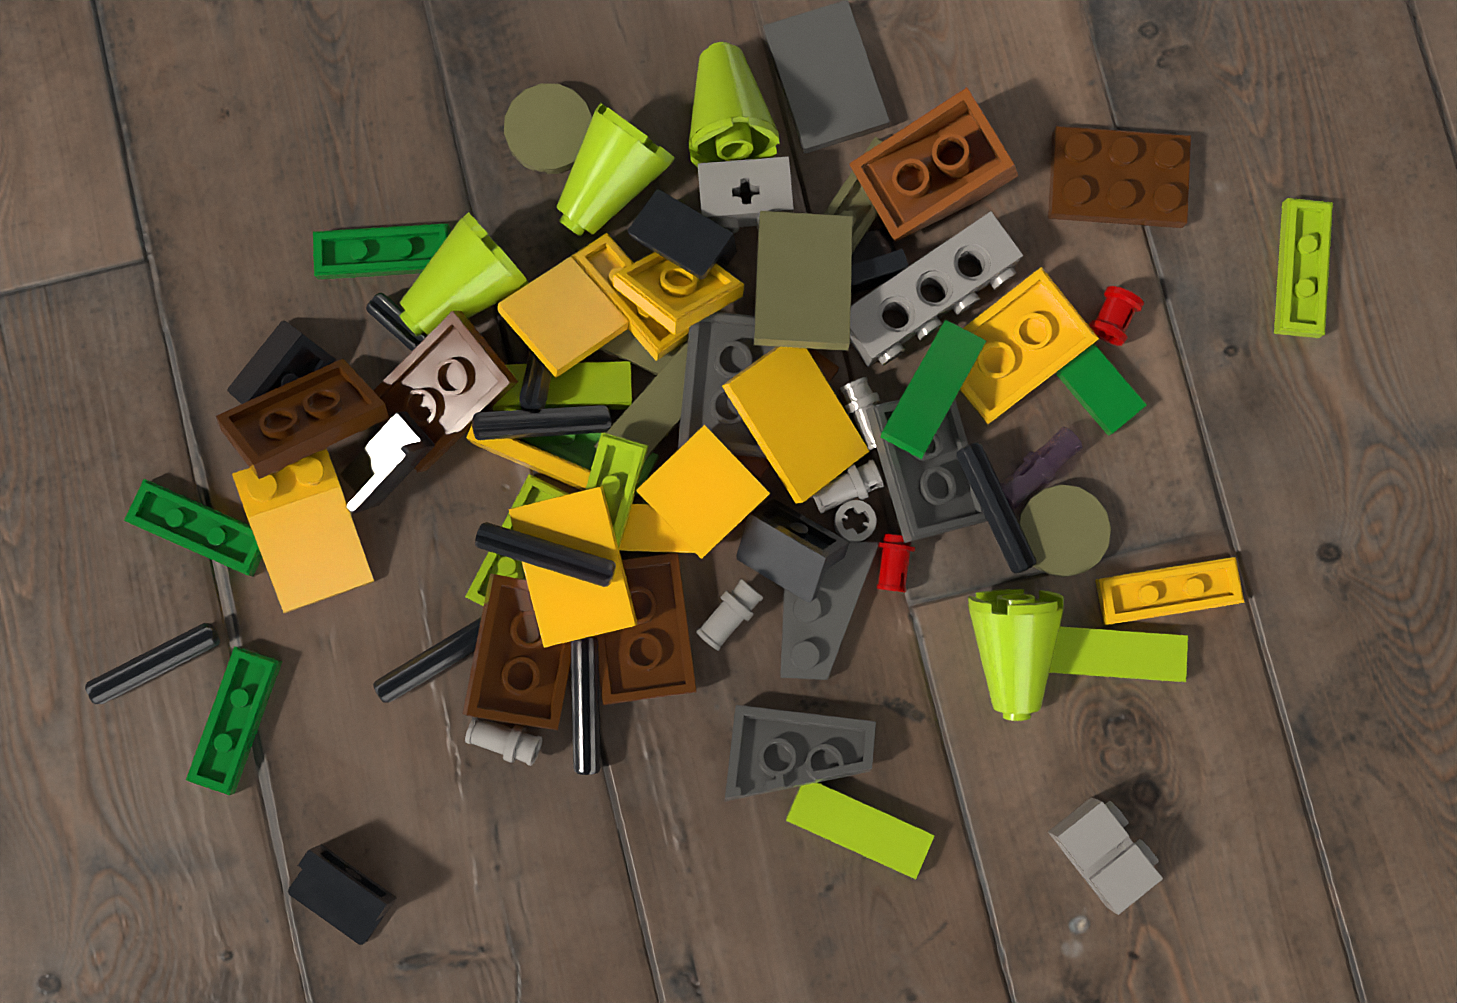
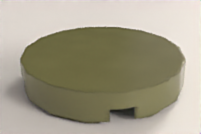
(546, 127)
(1065, 530)

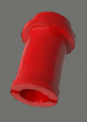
(894, 563)

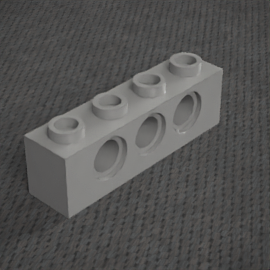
(981, 242)

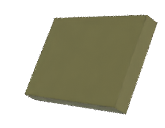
(803, 281)

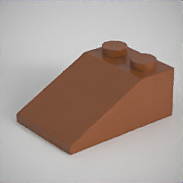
(934, 166)

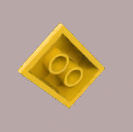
(304, 531)

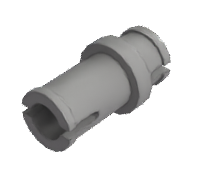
(858, 399)
(848, 486)
(730, 613)
(508, 741)

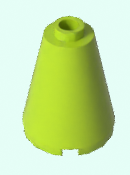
(729, 110)
(608, 171)
(462, 276)
(1016, 646)

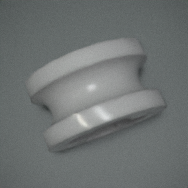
(858, 508)

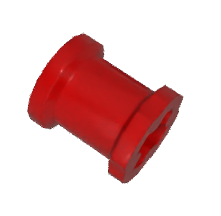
(1116, 315)

